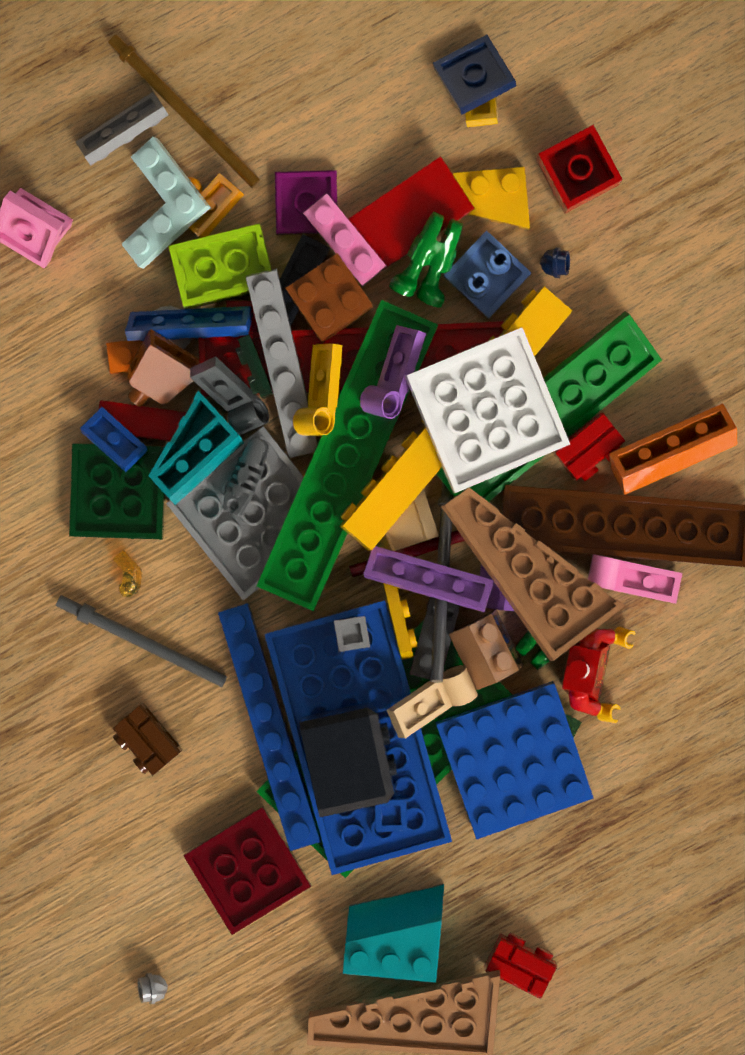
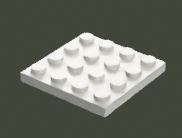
(487, 410)

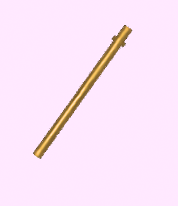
(128, 55)

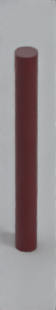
(413, 550)

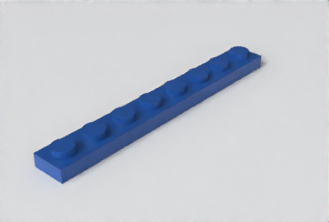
(269, 727)

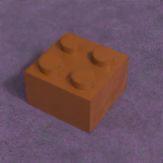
(329, 298)

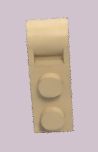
(432, 700)

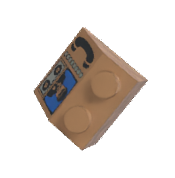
(486, 650)

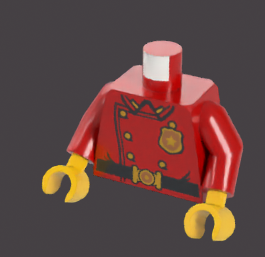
(587, 670)

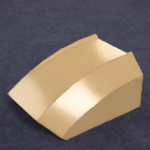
(412, 526)

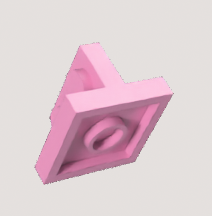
(31, 226)

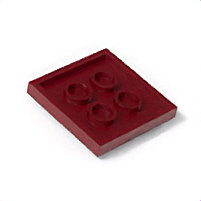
(247, 870)

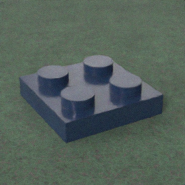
(474, 74)

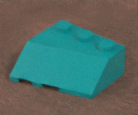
(396, 936)

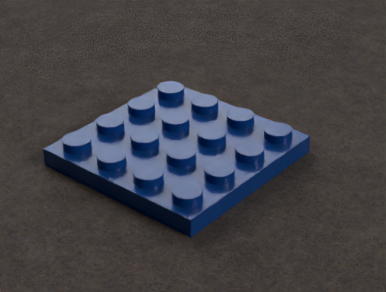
(514, 760)

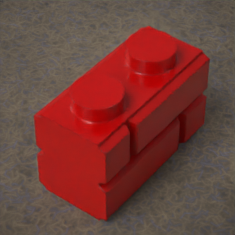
(589, 447)
(521, 965)

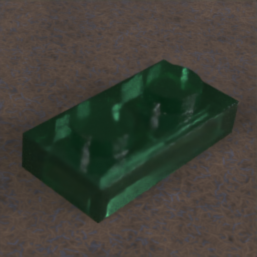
(248, 355)

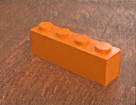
(673, 449)

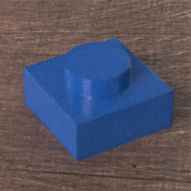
(391, 815)

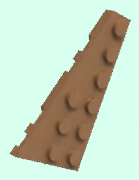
(539, 584)
(430, 1019)

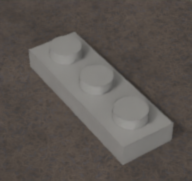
(122, 128)

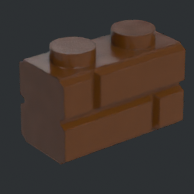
(146, 739)

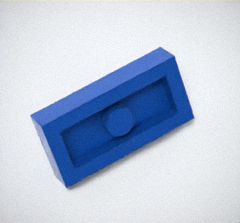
(113, 439)

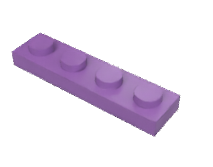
(428, 578)

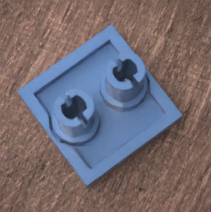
(487, 274)

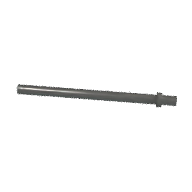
(440, 611)

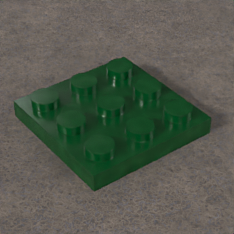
(112, 501)

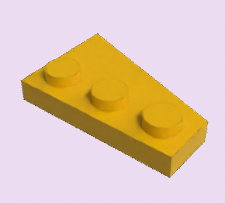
(498, 195)

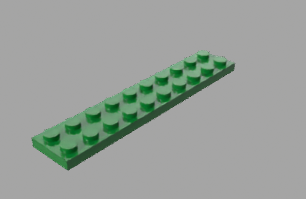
(338, 470)

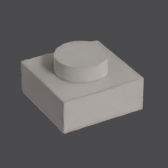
(351, 633)

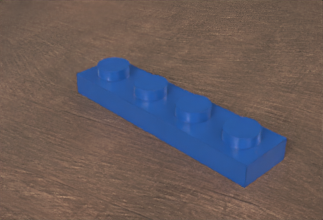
(190, 323)

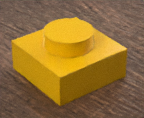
(483, 115)

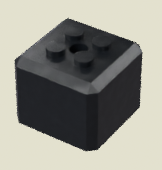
(348, 758)

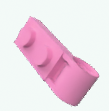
(635, 578)

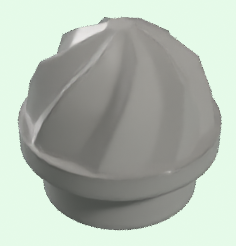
(151, 988)

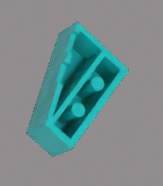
(195, 450)

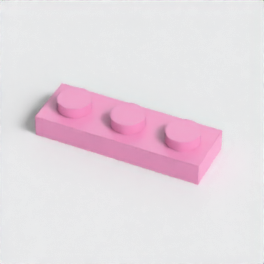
(344, 239)

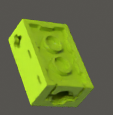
(217, 265)

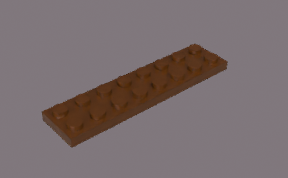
(629, 525)

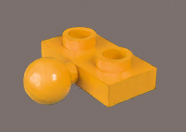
(221, 197)

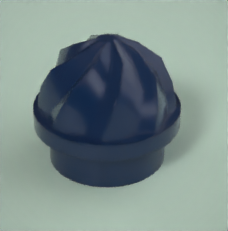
(556, 262)

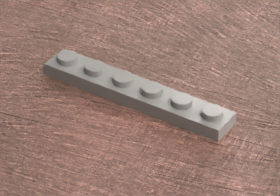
(280, 357)

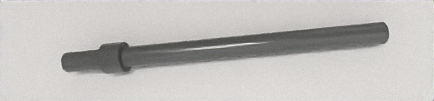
(87, 614)

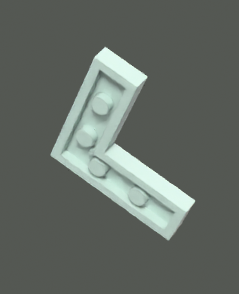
(181, 207)

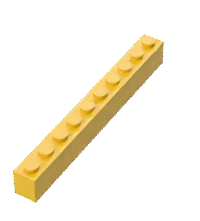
(419, 462)

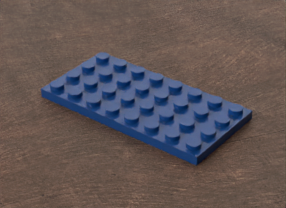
(322, 679)

